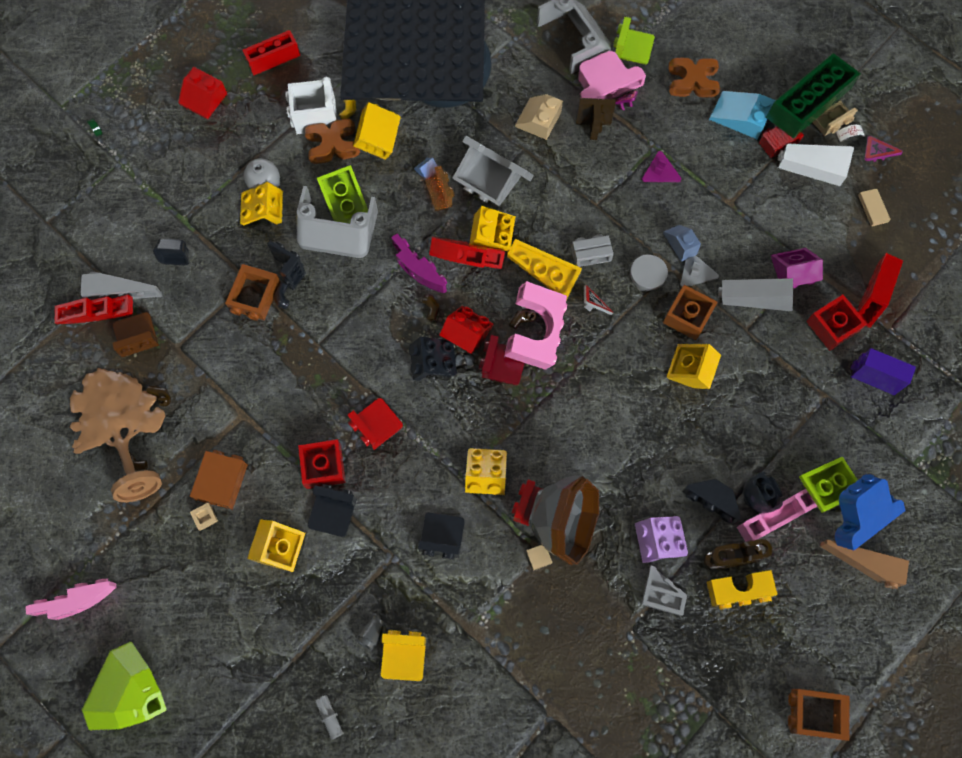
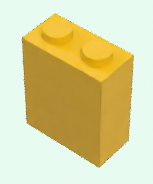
(377, 130)

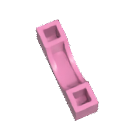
(768, 522)

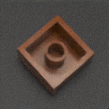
(690, 312)

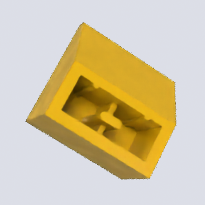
(492, 229)

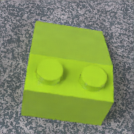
(342, 194)
(828, 483)

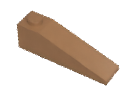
(878, 566)

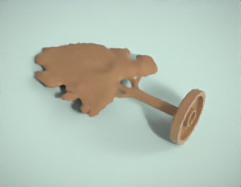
(107, 406)

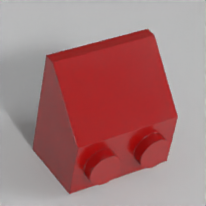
(201, 93)

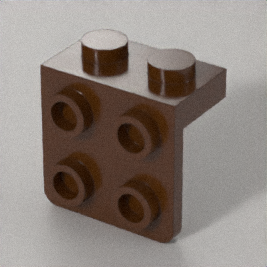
(134, 335)

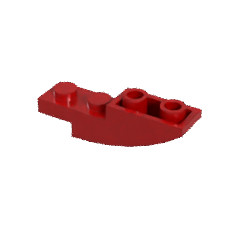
(466, 253)

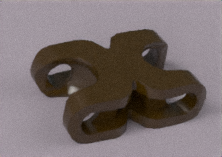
(737, 554)

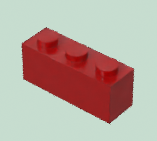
(271, 52)

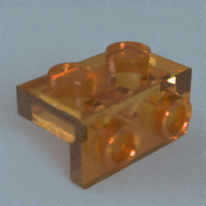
(438, 189)

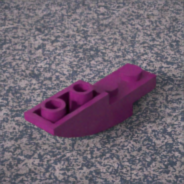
(417, 268)

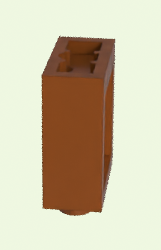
(258, 275)
(841, 714)

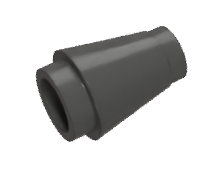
(369, 635)

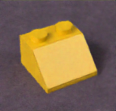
(694, 365)
(276, 545)

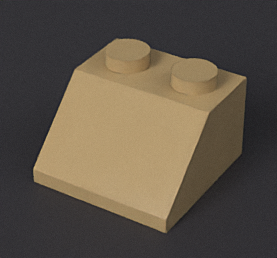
(540, 115)

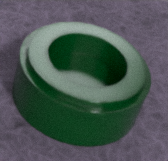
(94, 126)

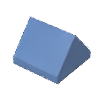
(426, 168)

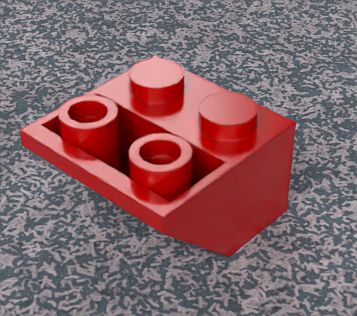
(466, 329)

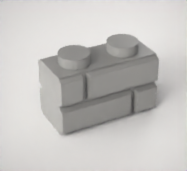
(592, 250)

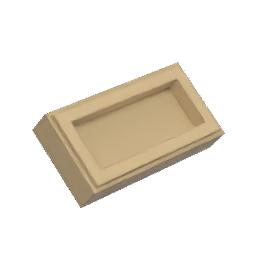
(874, 207)

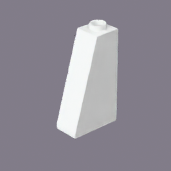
(817, 161)

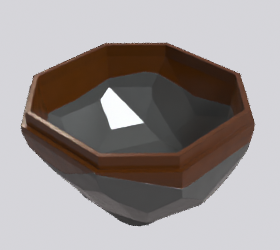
(566, 517)

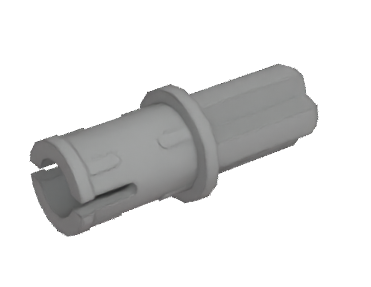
(329, 717)

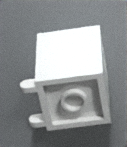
(311, 104)

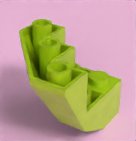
(123, 692)

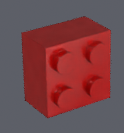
(836, 322)
(321, 464)

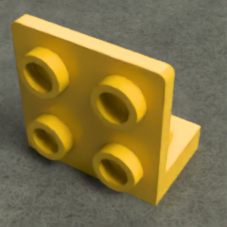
(261, 203)

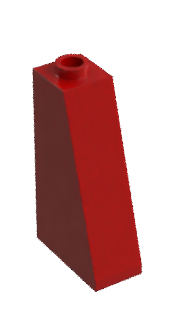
(879, 289)

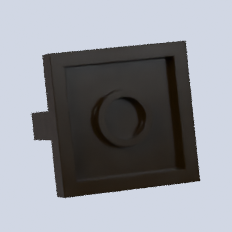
(595, 113)

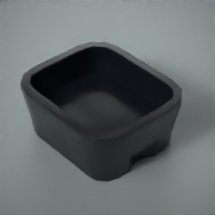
(171, 252)

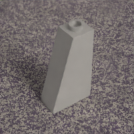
(758, 293)

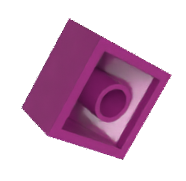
(798, 265)

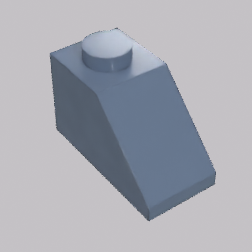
(683, 241)

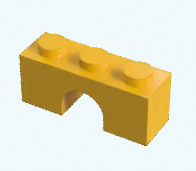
(760, 586)

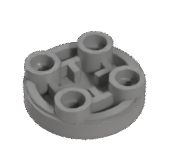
(648, 272)

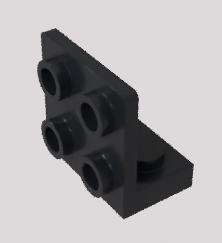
(292, 267)

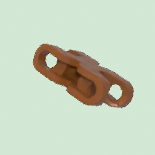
(694, 77)
(331, 141)

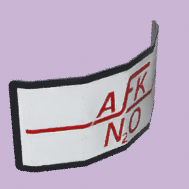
(848, 132)

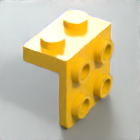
(486, 471)
(403, 656)

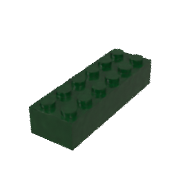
(812, 95)

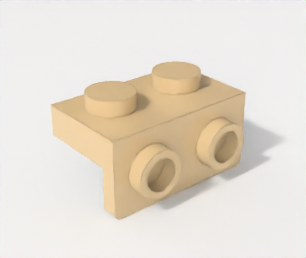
(834, 118)

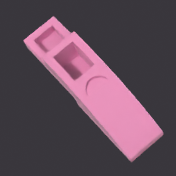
(75, 601)

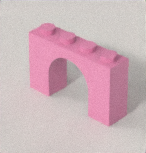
(551, 307)

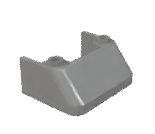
(593, 37)
(334, 236)

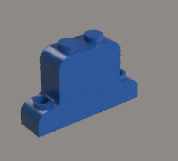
(865, 511)

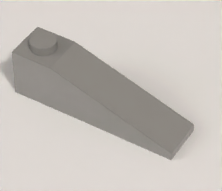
(100, 285)

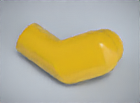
(350, 109)

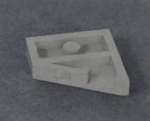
(663, 594)

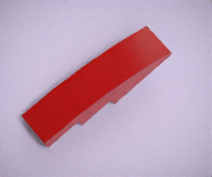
(93, 310)

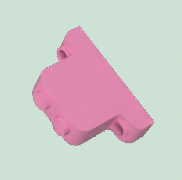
(607, 77)

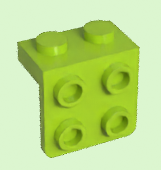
(632, 44)

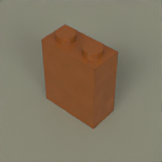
(219, 479)

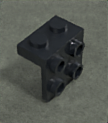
(432, 357)
(332, 510)
(441, 536)

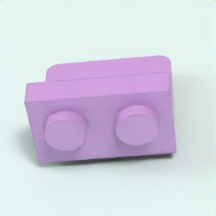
(661, 538)

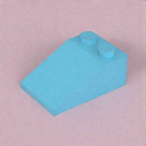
(742, 112)

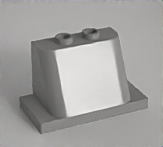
(488, 173)

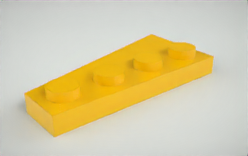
(546, 268)

